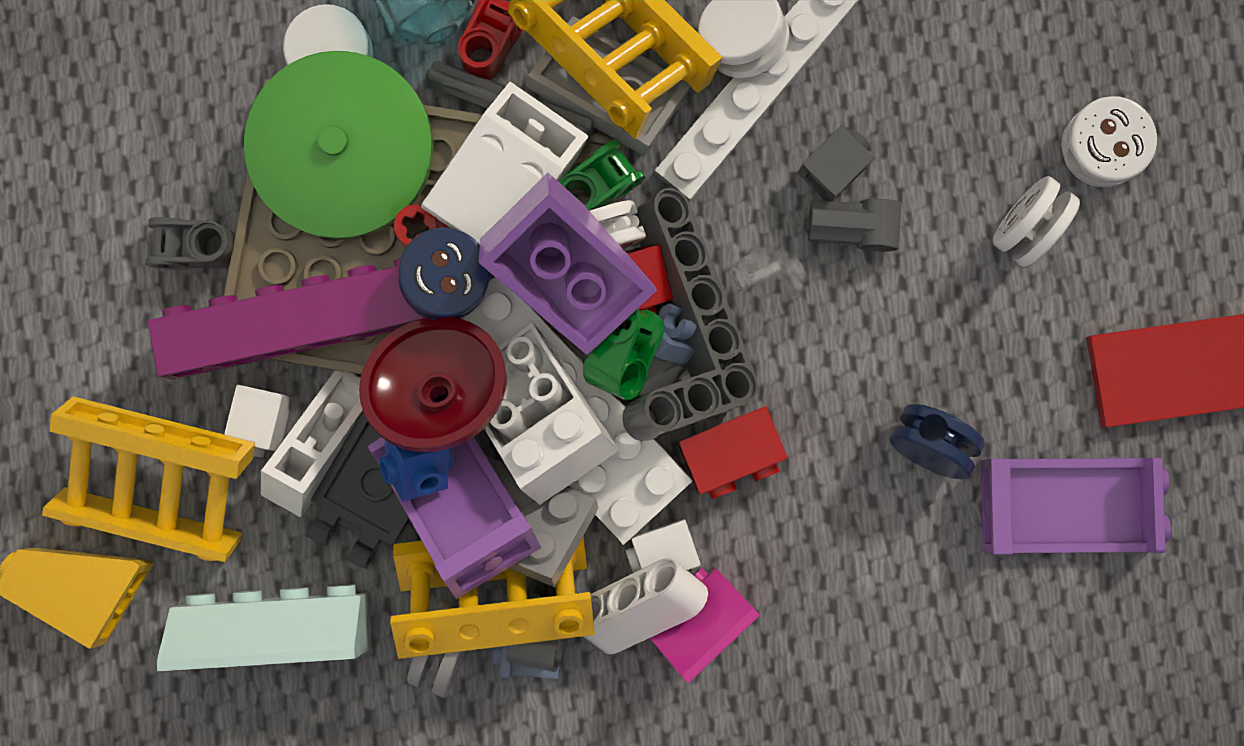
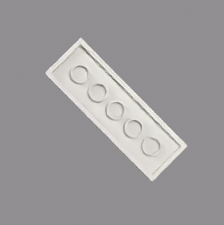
(634, 480)

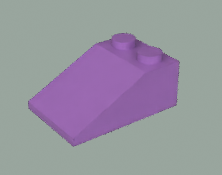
(564, 264)

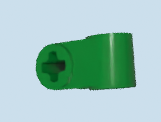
(604, 176)
(625, 356)

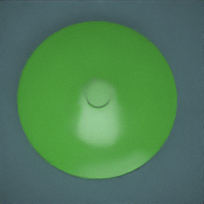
(338, 145)

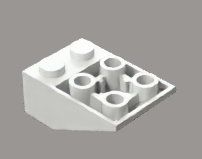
(502, 161)
(544, 421)

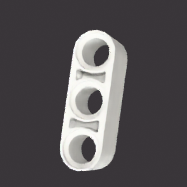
(645, 605)

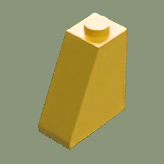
(73, 590)

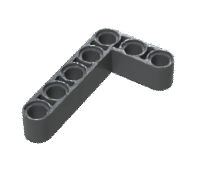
(708, 367)

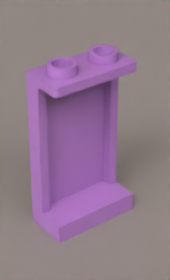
(1074, 505)
(472, 525)

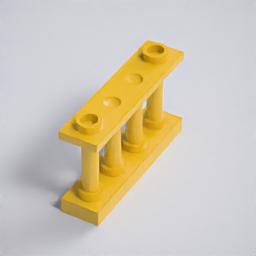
(656, 27)
(156, 438)
(486, 625)

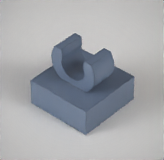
(674, 344)

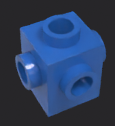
(415, 472)

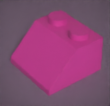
(707, 634)

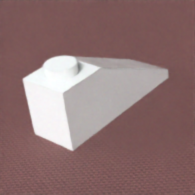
(312, 444)

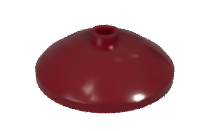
(426, 362)

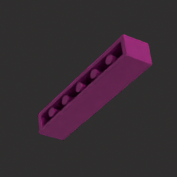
(279, 322)

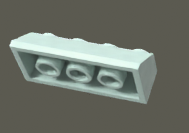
(266, 629)

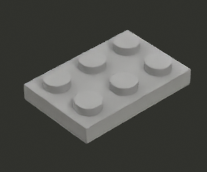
(559, 87)
(556, 524)

